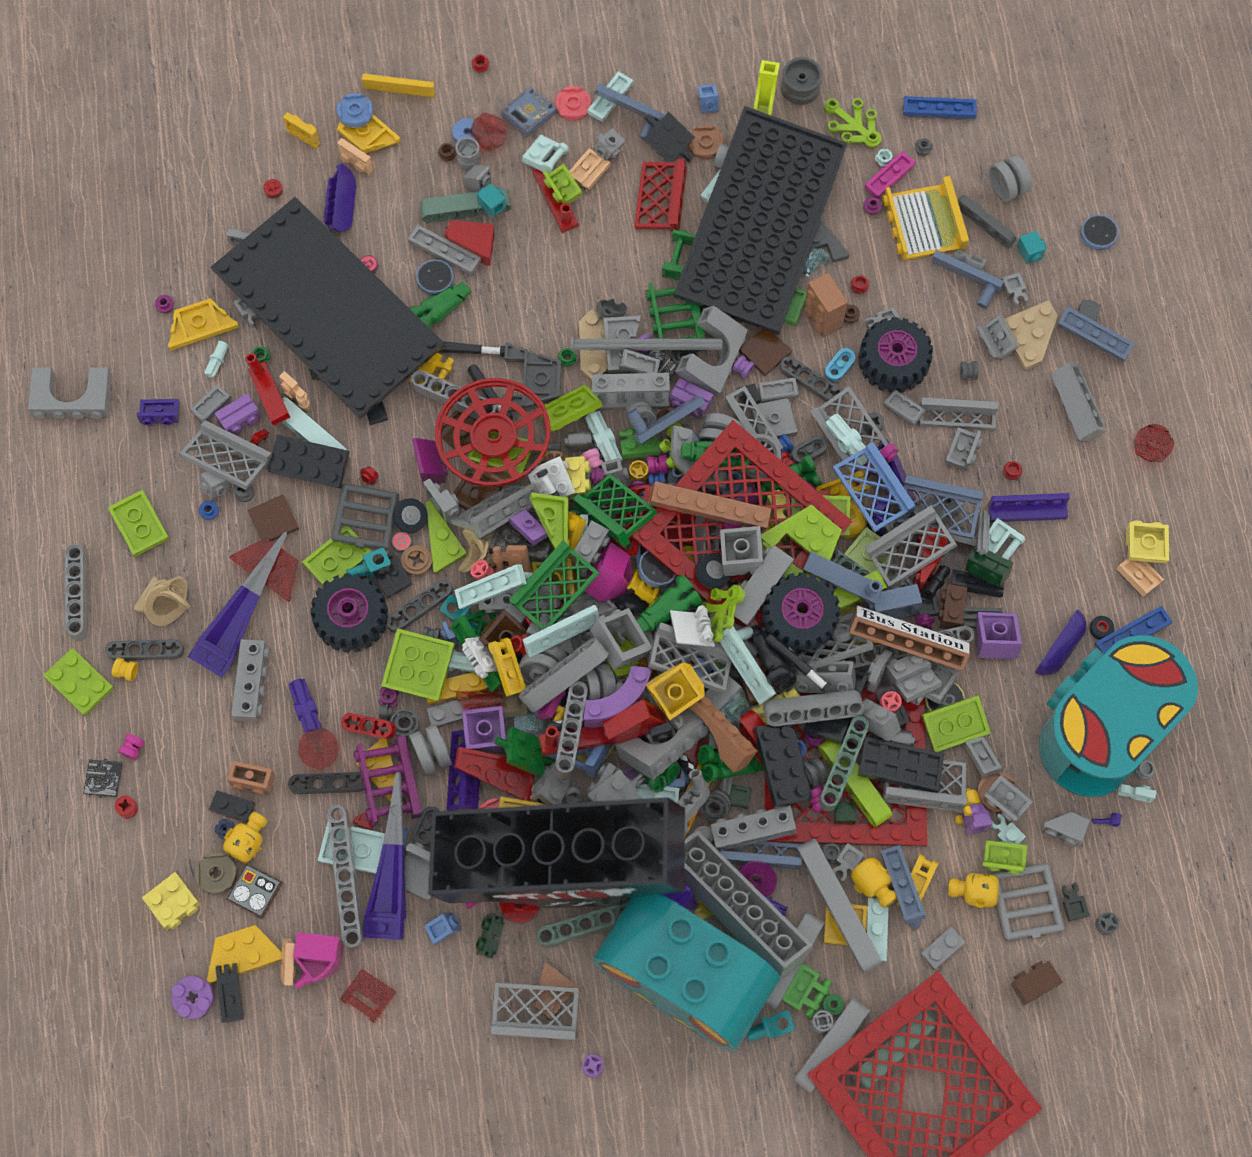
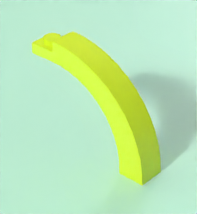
(766, 86)

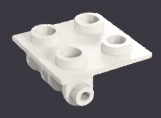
(558, 476)
(692, 627)
(480, 655)

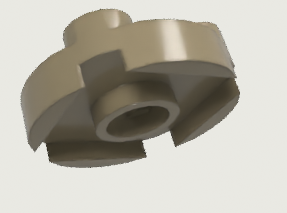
(225, 866)

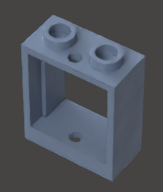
(898, 602)

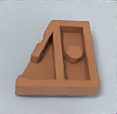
(552, 977)

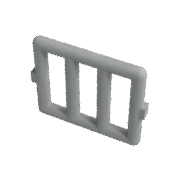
(1054, 907)

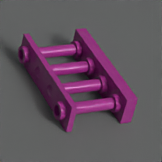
(404, 767)

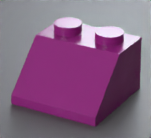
(429, 461)

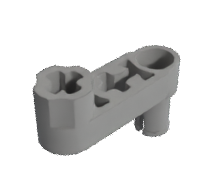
(695, 795)

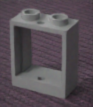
(602, 634)

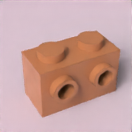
(251, 777)

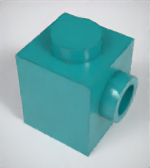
(491, 200)
(1031, 247)

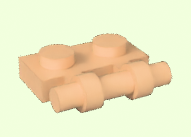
(294, 392)

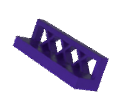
(1029, 507)
(467, 787)

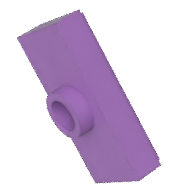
(528, 527)

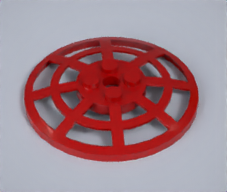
(490, 423)

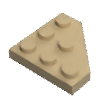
(1032, 331)
(592, 361)

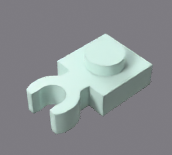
(1139, 793)
(1007, 833)

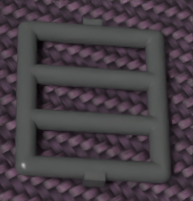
(344, 504)

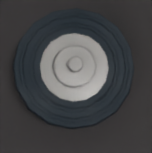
(410, 515)
(710, 572)

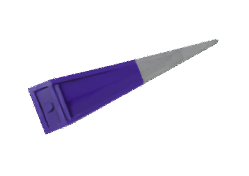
(223, 636)
(387, 901)

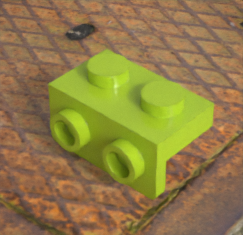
(563, 184)
(1005, 856)

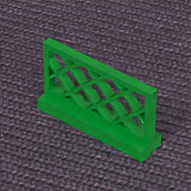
(601, 517)
(545, 572)
(463, 630)

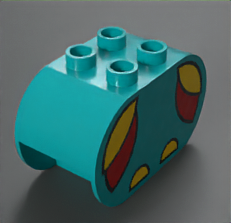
(1115, 713)
(687, 969)

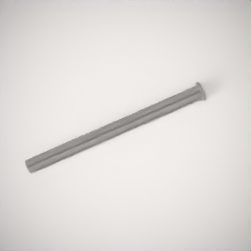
(646, 344)

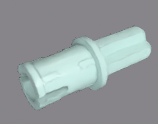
(216, 359)

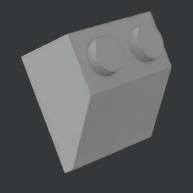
(741, 550)

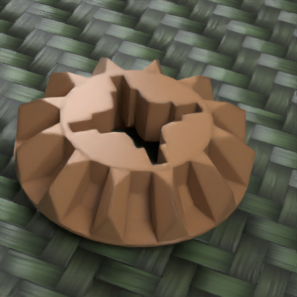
(552, 455)
(412, 553)

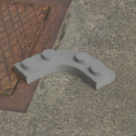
(684, 435)

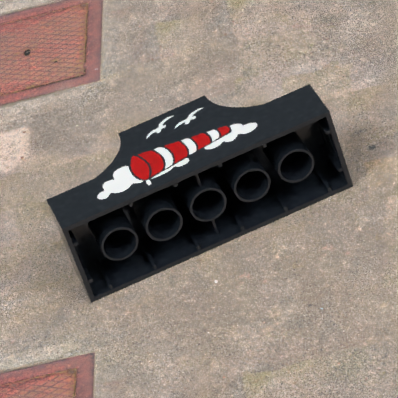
(558, 853)

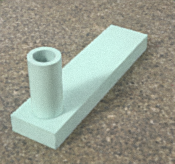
(491, 586)
(745, 663)

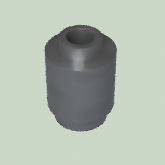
(578, 440)
(904, 737)

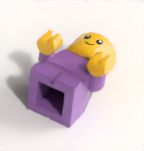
(975, 814)

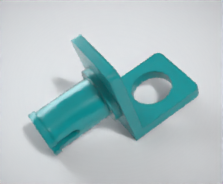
(368, 566)
(460, 612)
(770, 1028)

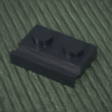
(392, 578)

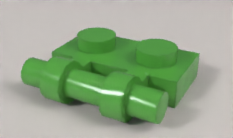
(632, 449)
(800, 988)

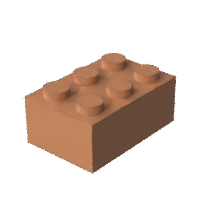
(825, 305)

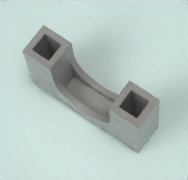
(732, 335)
(93, 403)
(655, 758)

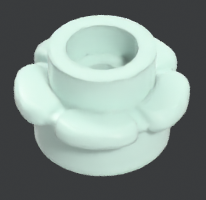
(883, 153)

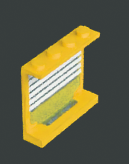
(926, 220)

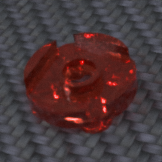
(491, 122)
(1149, 452)
(316, 737)

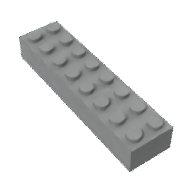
(742, 907)

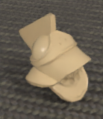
(477, 551)
(163, 600)

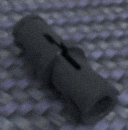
(936, 581)

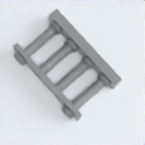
(618, 389)

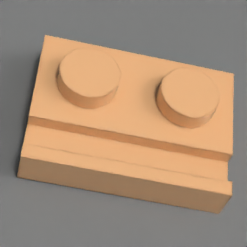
(356, 157)
(589, 169)
(1140, 575)
(287, 968)

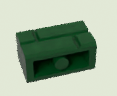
(989, 567)

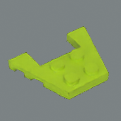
(809, 530)

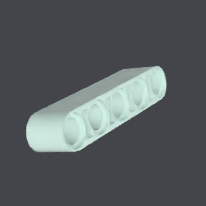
(307, 428)

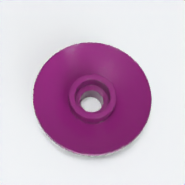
(768, 878)

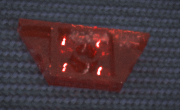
(282, 573)

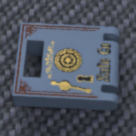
(532, 108)

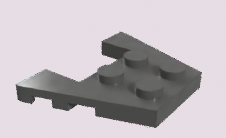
(825, 238)
(540, 375)

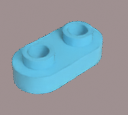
(839, 366)

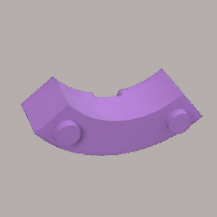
(629, 694)

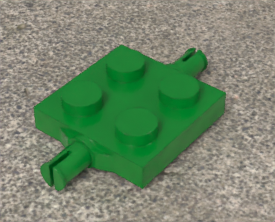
(524, 751)

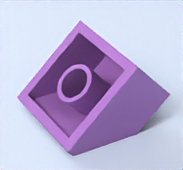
(997, 635)
(483, 727)

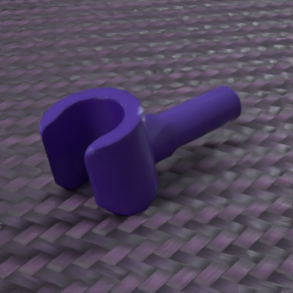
(1115, 820)

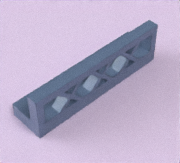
(1095, 334)
(776, 861)

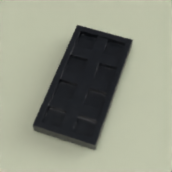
(309, 461)
(835, 729)
(782, 764)
(901, 765)

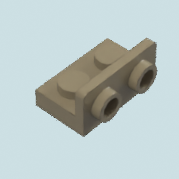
(513, 704)

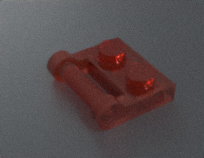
(479, 698)
(371, 989)

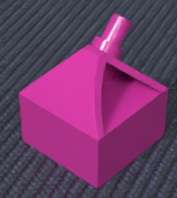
(614, 574)
(317, 956)

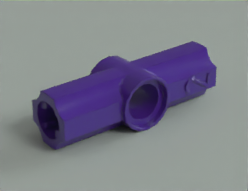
(304, 705)

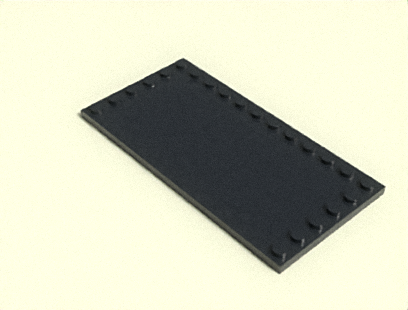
(760, 220)
(327, 307)

